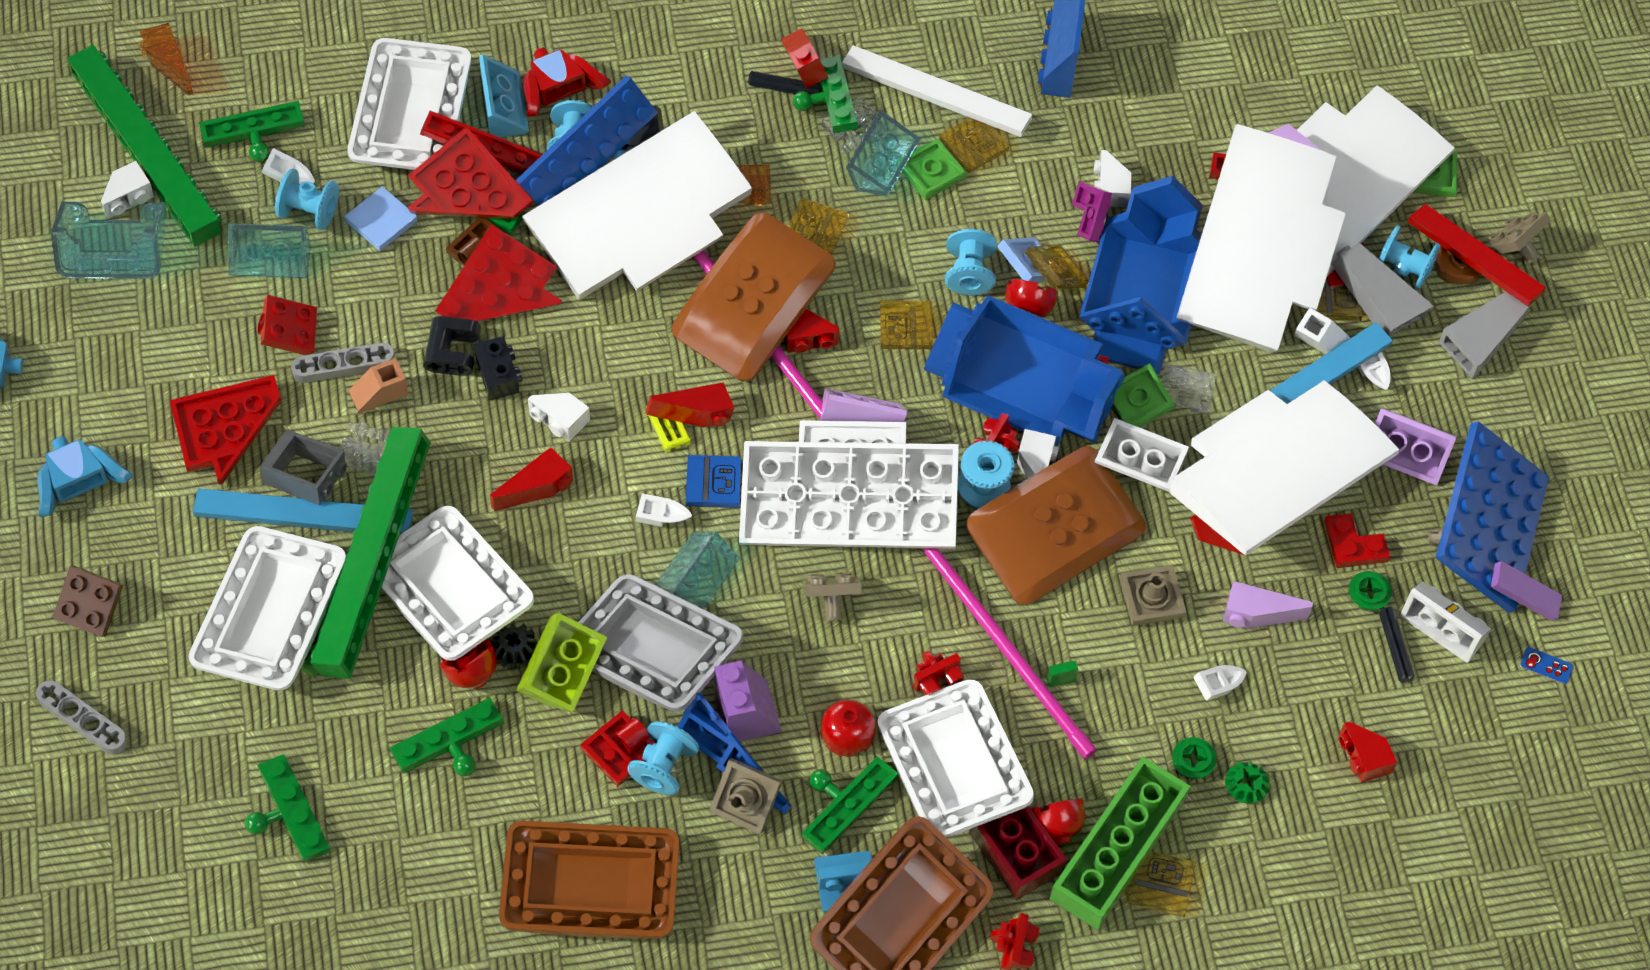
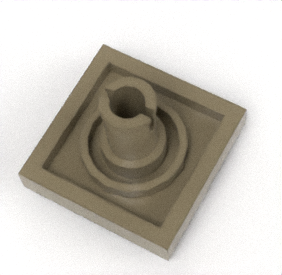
(1517, 236)
(831, 589)
(1152, 595)
(745, 796)

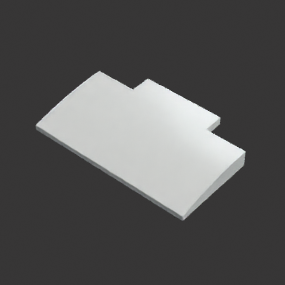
(1379, 160)
(641, 210)
(1263, 240)
(1278, 463)
(850, 489)

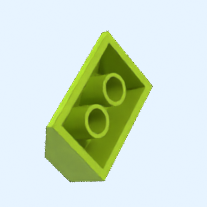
(561, 663)

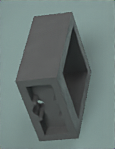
(306, 447)

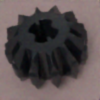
(513, 636)

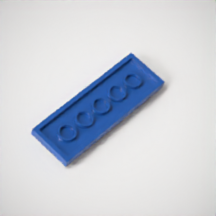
(589, 142)

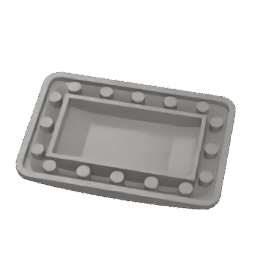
(658, 642)

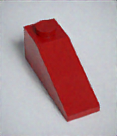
(804, 58)
(695, 406)
(536, 481)

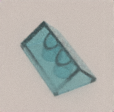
(881, 155)
(268, 250)
(699, 568)

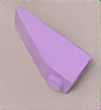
(1259, 607)

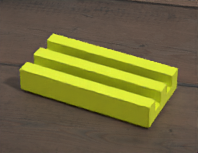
(674, 441)

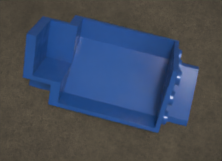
(1143, 275)
(1025, 368)

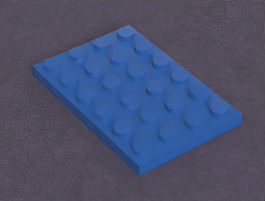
(1491, 512)

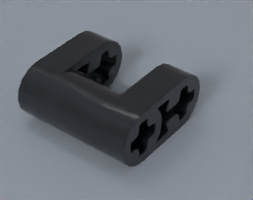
(438, 354)

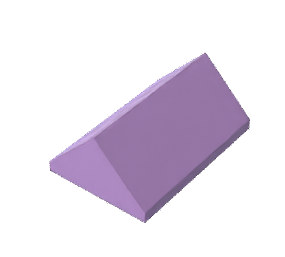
(853, 407)
(1420, 446)

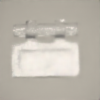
(864, 116)
(1191, 384)
(361, 454)

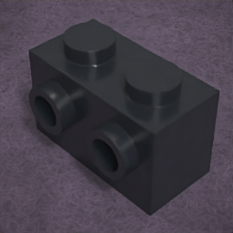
(496, 368)

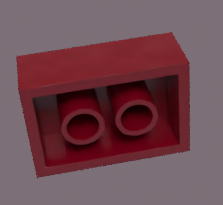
(1020, 851)

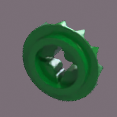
(1377, 583)
(1203, 752)
(1243, 792)

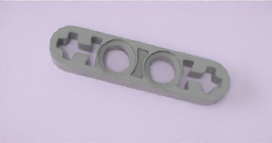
(342, 359)
(82, 716)

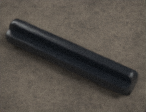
(780, 83)
(1396, 644)

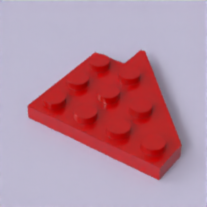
(467, 183)
(499, 281)
(223, 423)

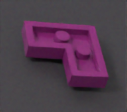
(1095, 205)

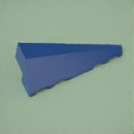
(719, 741)

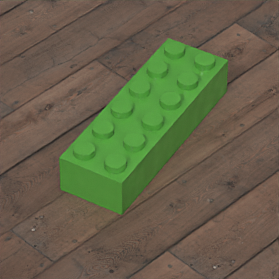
(1119, 843)

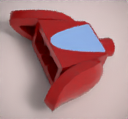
(557, 77)

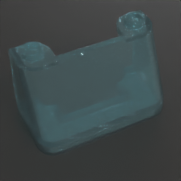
(108, 246)

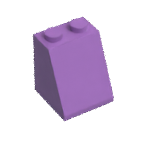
(744, 701)

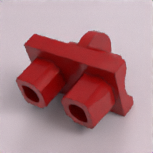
(1001, 432)
(935, 669)
(1011, 941)

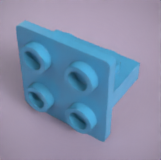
(837, 873)

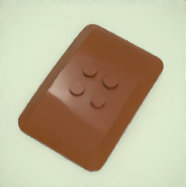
(753, 296)
(1055, 525)
(589, 880)
(903, 904)

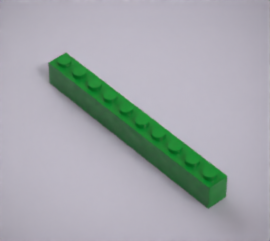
(144, 145)
(370, 553)

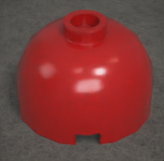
(1031, 297)
(472, 668)
(848, 728)
(1062, 819)

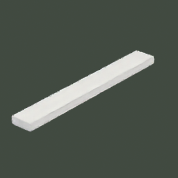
(937, 91)

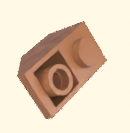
(379, 386)

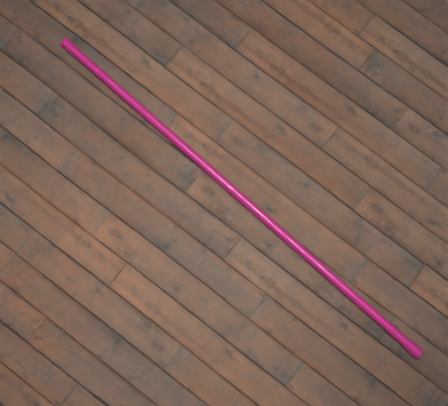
(1075, 735)

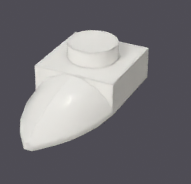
(280, 163)
(1376, 371)
(660, 510)
(1219, 680)

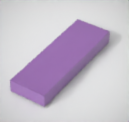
(1526, 590)

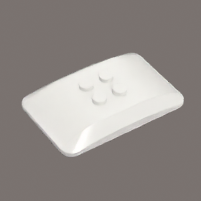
(396, 96)
(453, 584)
(268, 608)
(955, 758)

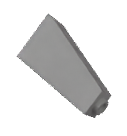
(1379, 290)
(1483, 332)

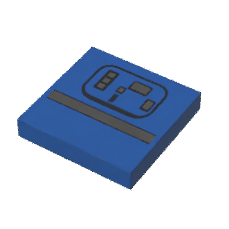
(713, 481)

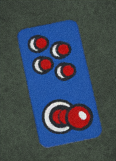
(1546, 665)

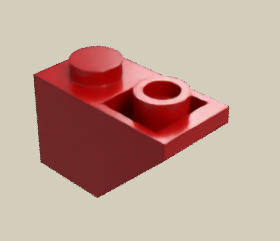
(811, 333)
(1368, 752)

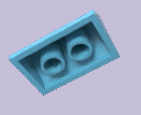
(503, 98)

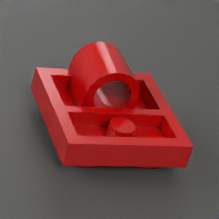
(288, 325)
(616, 746)

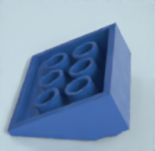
(1062, 47)

